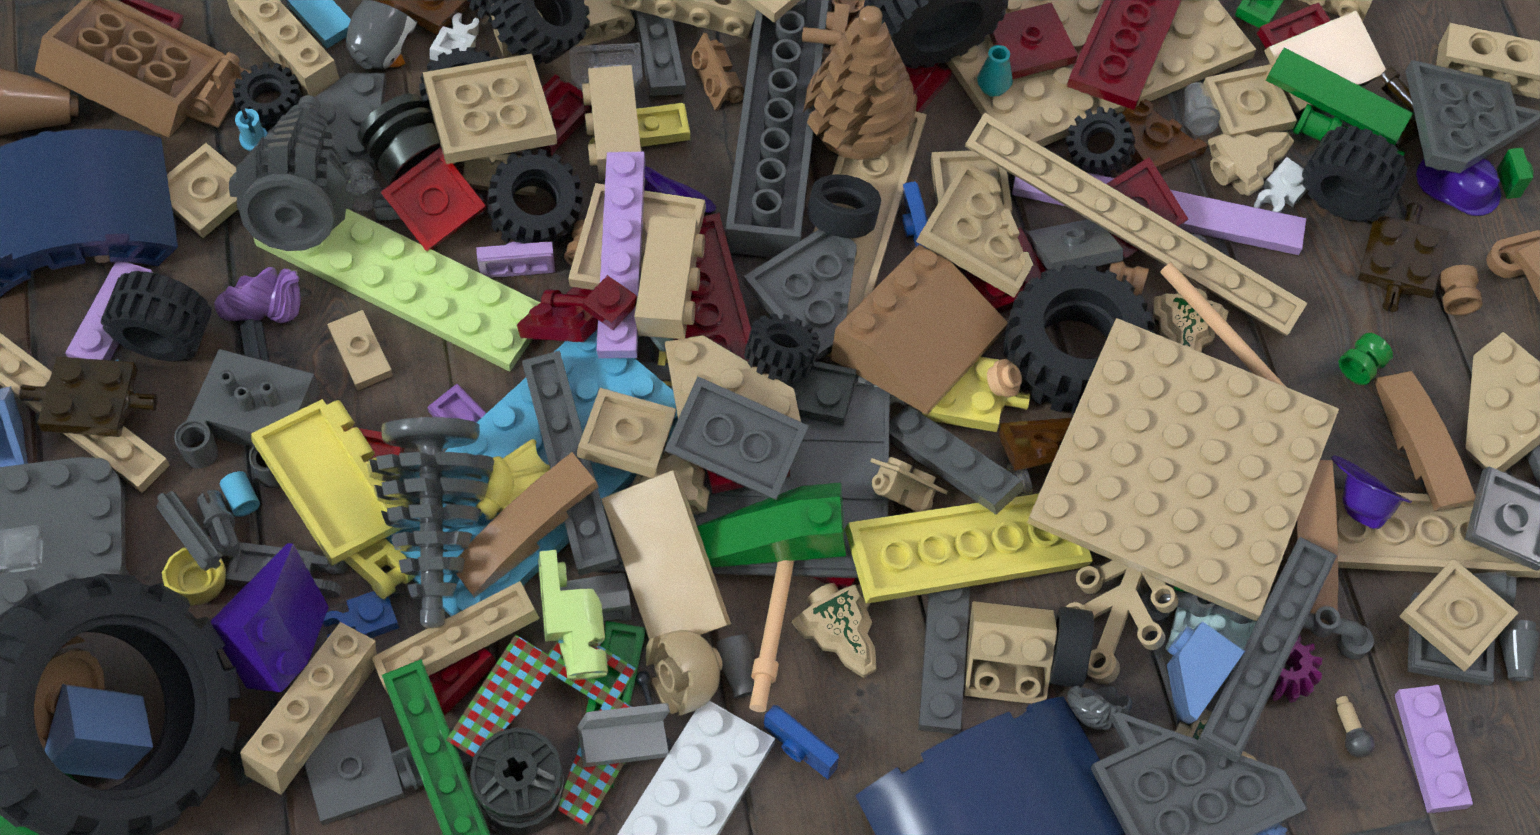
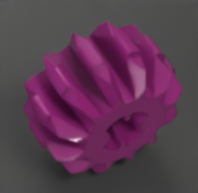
(1301, 675)

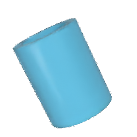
(239, 493)

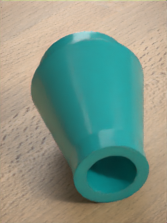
(995, 73)

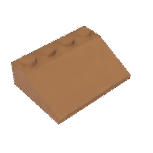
(127, 63)
(918, 330)

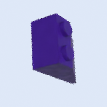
(273, 623)

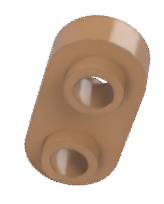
(1504, 250)

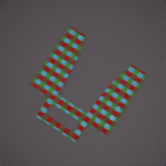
(509, 690)

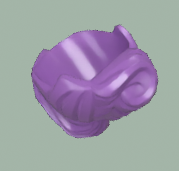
(261, 296)

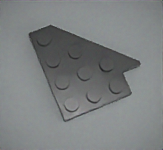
(1463, 115)
(1182, 788)

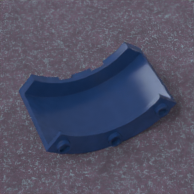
(82, 198)
(998, 781)

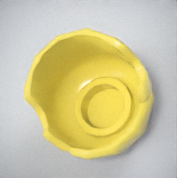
(189, 580)

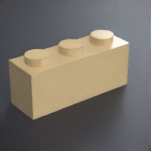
(612, 115)
(669, 277)

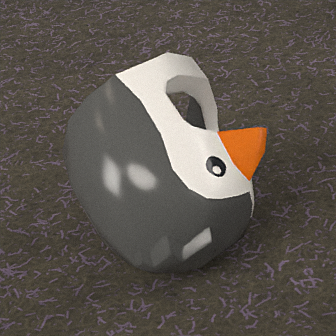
(378, 35)

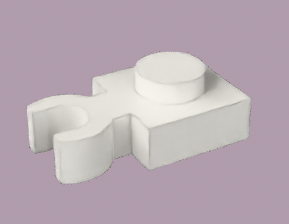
(459, 37)
(1283, 186)

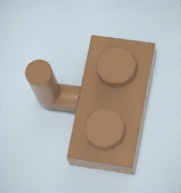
(835, 29)

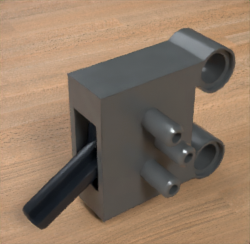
(242, 398)

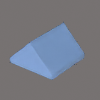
(98, 732)

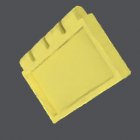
(326, 477)

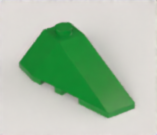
(793, 527)

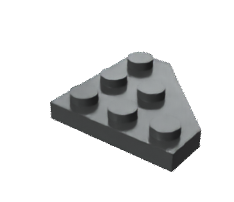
(347, 106)
(808, 284)

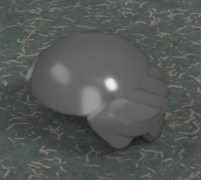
(1097, 707)

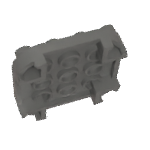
(81, 518)

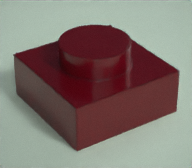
(610, 302)

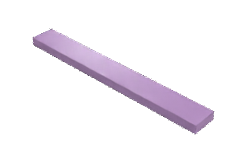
(1218, 219)

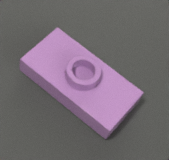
(516, 259)

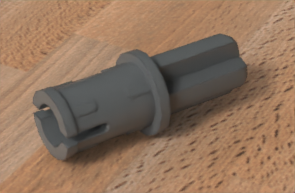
(219, 523)

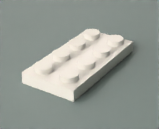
(701, 776)

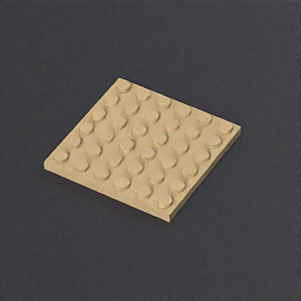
(1185, 468)

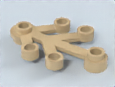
(1121, 602)

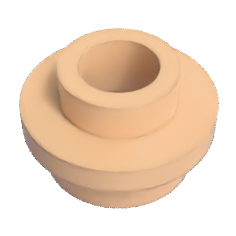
(1004, 378)

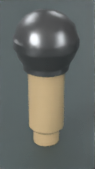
(1358, 740)

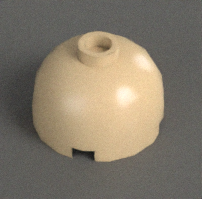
(684, 669)

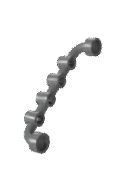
(1352, 642)

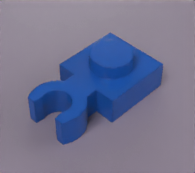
(366, 615)

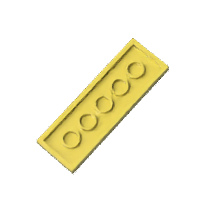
(955, 549)

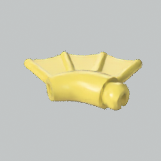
(511, 478)

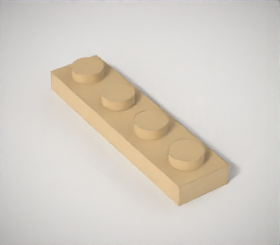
(462, 633)

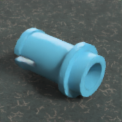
(250, 129)

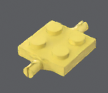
(973, 402)

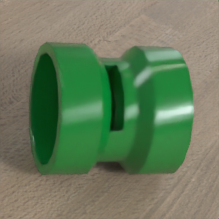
(1362, 362)

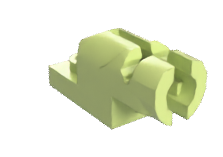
(572, 617)

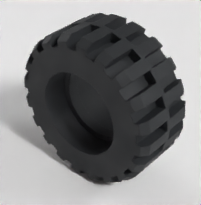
(938, 29)
(1058, 297)

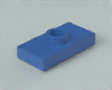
(916, 215)
(800, 742)

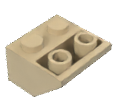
(1009, 652)

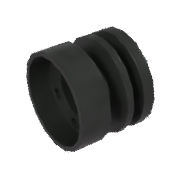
(399, 135)
(520, 805)

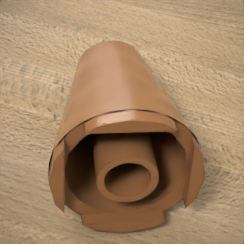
(33, 103)

